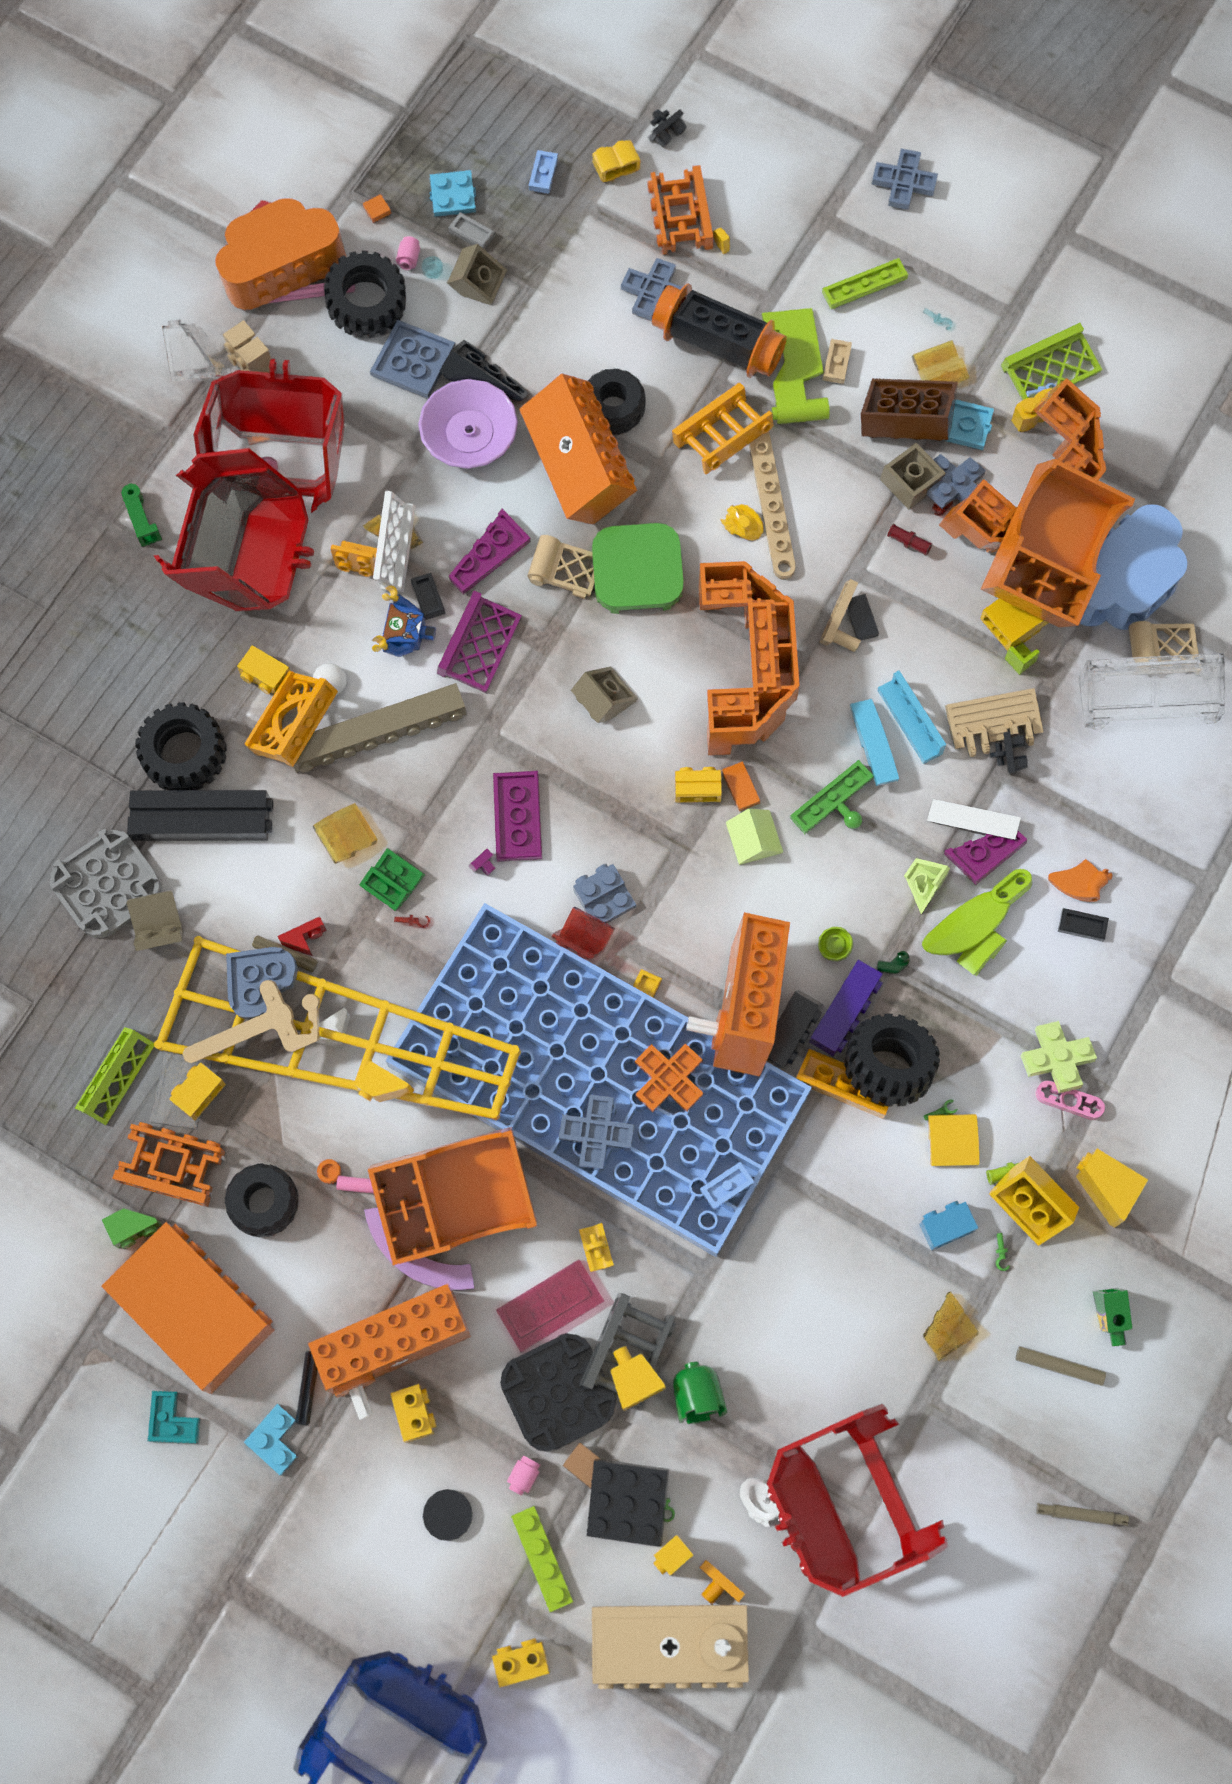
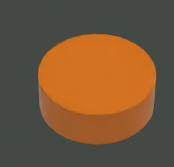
(329, 1171)

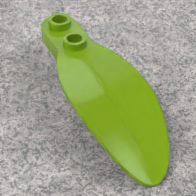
(977, 917)

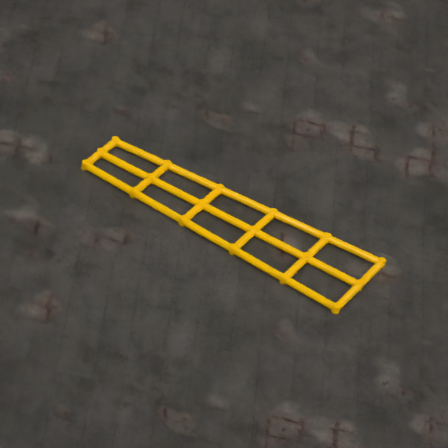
(370, 1045)

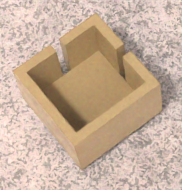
(245, 352)

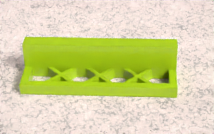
(109, 1069)

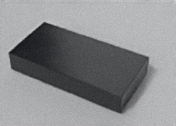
(428, 596)
(862, 618)
(1083, 924)

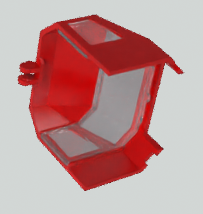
(278, 417)

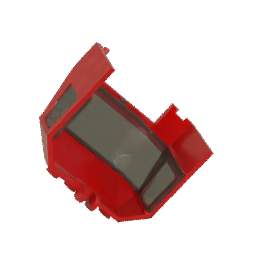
(239, 532)

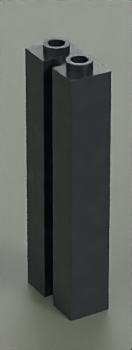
(199, 815)

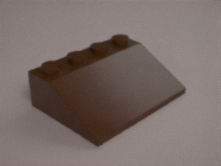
(909, 409)

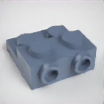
(604, 894)

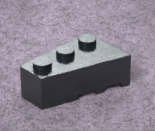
(793, 1027)

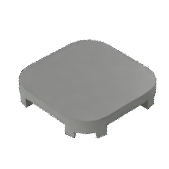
(100, 881)

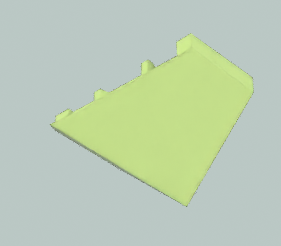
(925, 880)

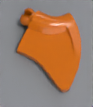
(1081, 881)

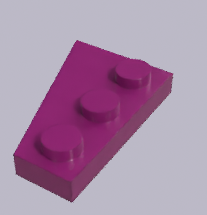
(984, 855)

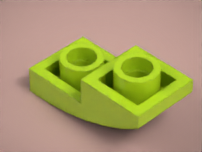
(978, 956)

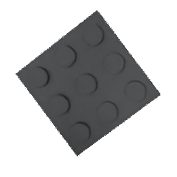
(627, 1502)

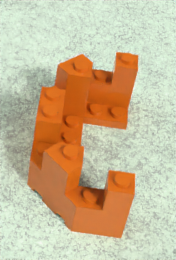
(1071, 413)
(751, 713)

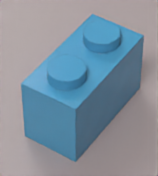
(948, 1225)

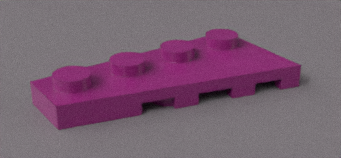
(496, 546)

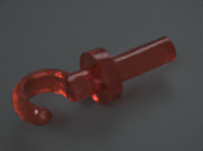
(411, 920)

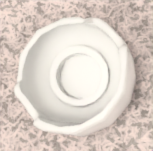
(333, 675)

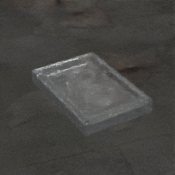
(173, 1073)

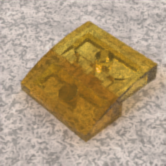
(940, 364)
(345, 833)

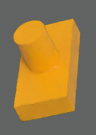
(718, 1584)

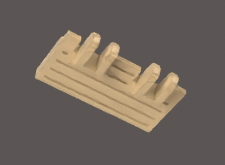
(993, 717)

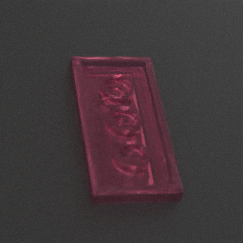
(550, 1305)

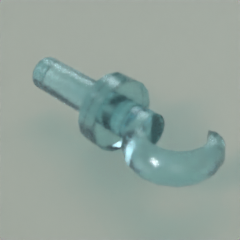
(937, 318)

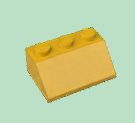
(1034, 1201)

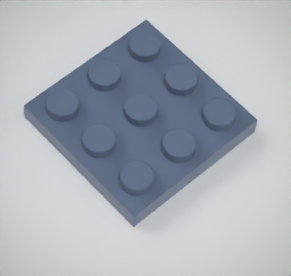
(412, 359)

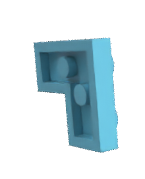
(266, 1440)

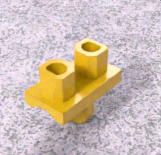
(596, 1247)

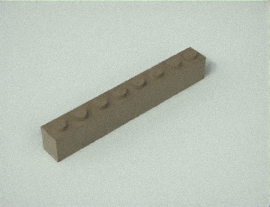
(381, 727)

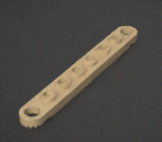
(772, 505)

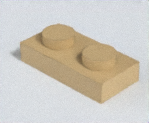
(837, 361)

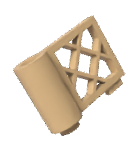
(546, 562)
(1146, 643)

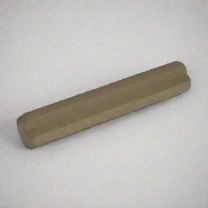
(302, 960)

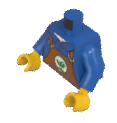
(403, 627)

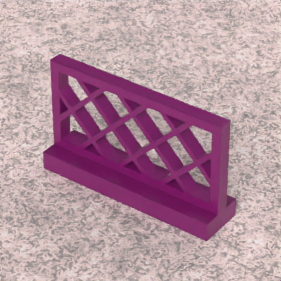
(460, 637)

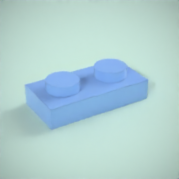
(543, 171)
(727, 1185)

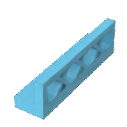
(912, 718)

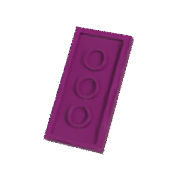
(517, 816)

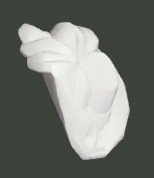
(757, 1501)

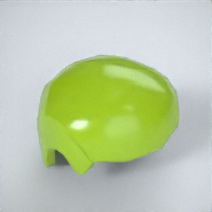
(835, 944)

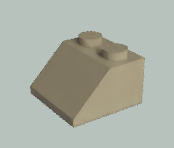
(477, 275)
(911, 475)
(603, 694)

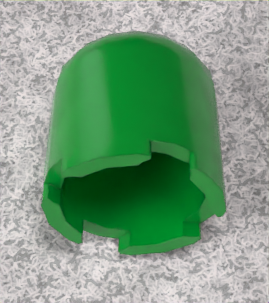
(698, 1393)

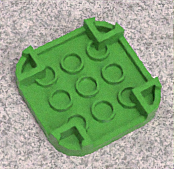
(637, 567)

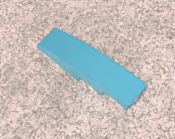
(874, 742)

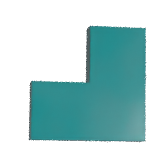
(165, 1425)

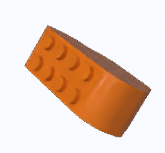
(277, 252)

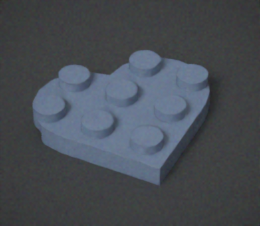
(249, 969)

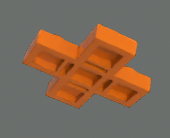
(669, 1077)

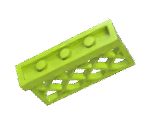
(1045, 347)

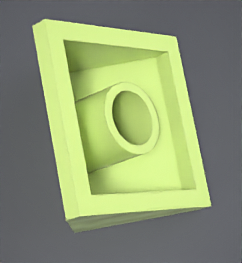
(753, 835)

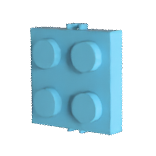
(452, 193)
(970, 424)

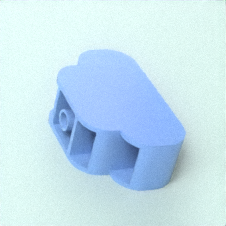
(1137, 568)

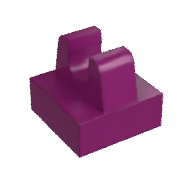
(483, 863)

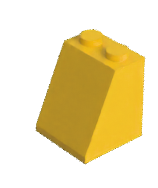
(1110, 1185)

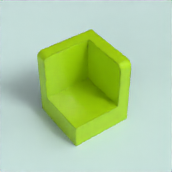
(1021, 657)

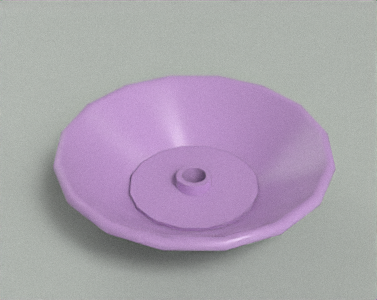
(466, 407)

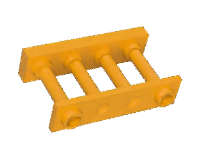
(719, 410)

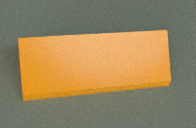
(829, 1078)

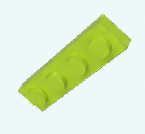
(865, 283)
(542, 1559)

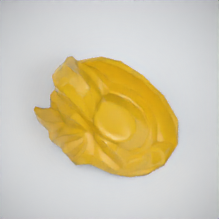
(743, 522)

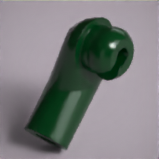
(898, 964)

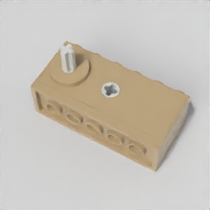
(708, 1641)

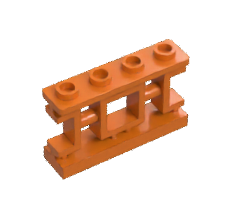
(696, 207)
(164, 1181)

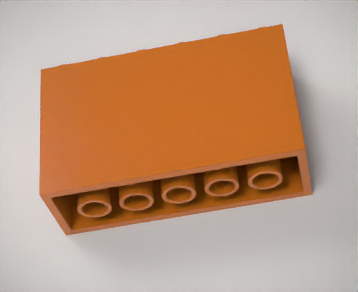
(189, 1307)

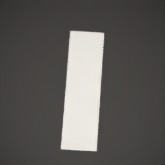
(974, 819)

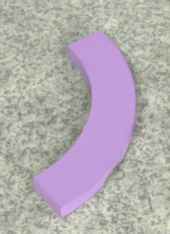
(422, 1269)

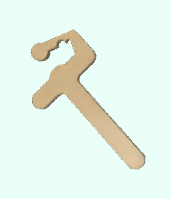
(277, 1017)

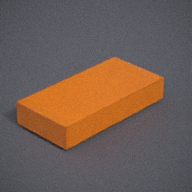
(740, 786)

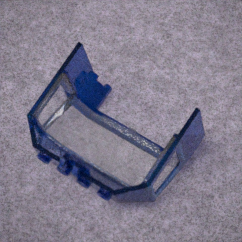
(394, 1727)

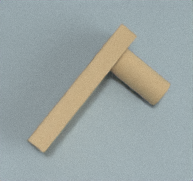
(831, 631)

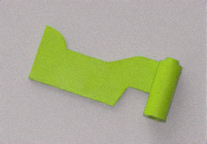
(800, 364)

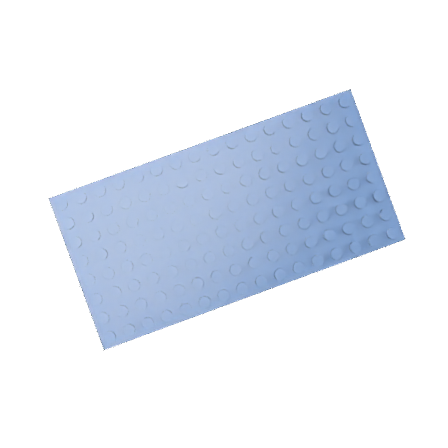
(581, 1039)

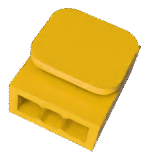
(1011, 623)

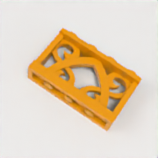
(296, 735)

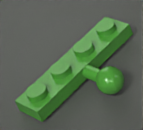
(833, 798)

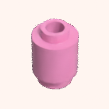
(408, 253)
(523, 1475)

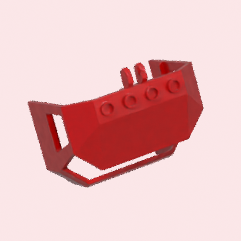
(815, 1524)

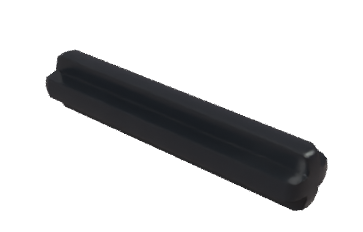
(306, 1390)

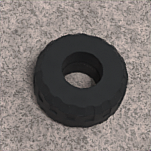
(625, 386)
(242, 1188)

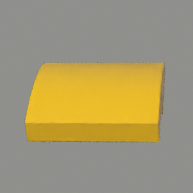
(953, 1140)

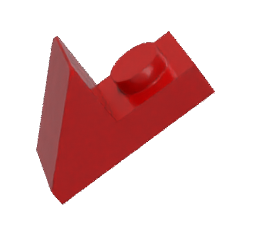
(296, 938)

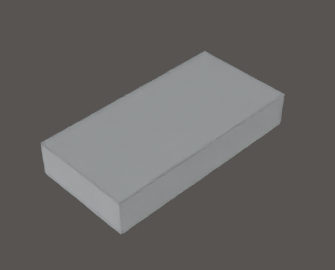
(471, 231)

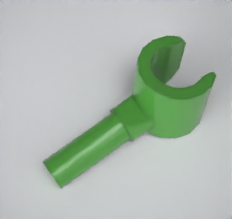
(942, 1111)

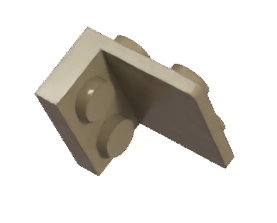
(155, 920)

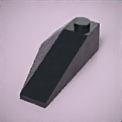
(469, 363)

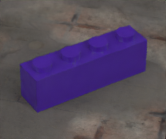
(845, 1008)

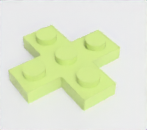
(1058, 1057)

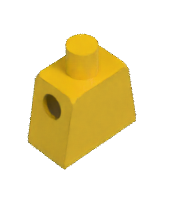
(634, 1379)

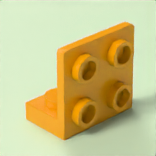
(354, 558)

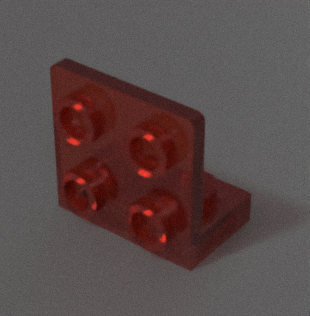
(584, 934)

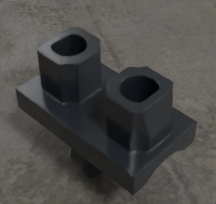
(674, 122)
(1014, 763)

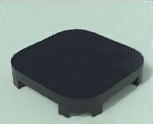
(548, 1395)

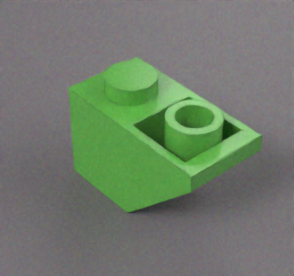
(127, 1226)

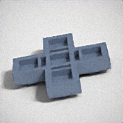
(904, 179)
(648, 286)
(957, 482)
(596, 1132)

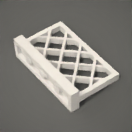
(394, 542)

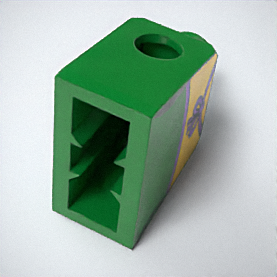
(1110, 1304)

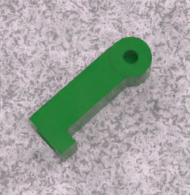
(133, 500)

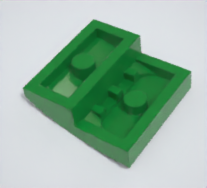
(392, 879)

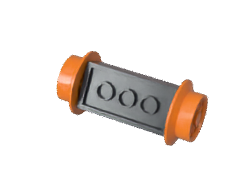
(719, 329)

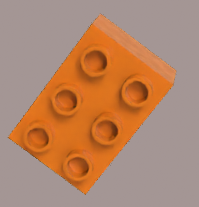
(1055, 543)
(451, 1195)

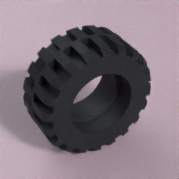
(358, 269)
(169, 723)
(886, 1083)

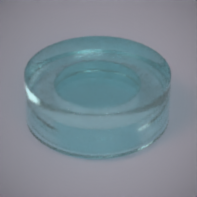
(432, 267)

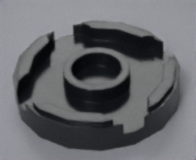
(447, 1515)

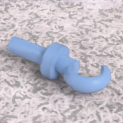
(1040, 388)

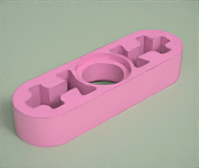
(1084, 1112)

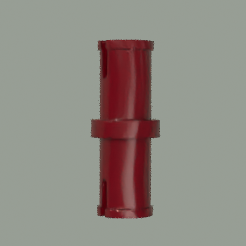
(909, 539)

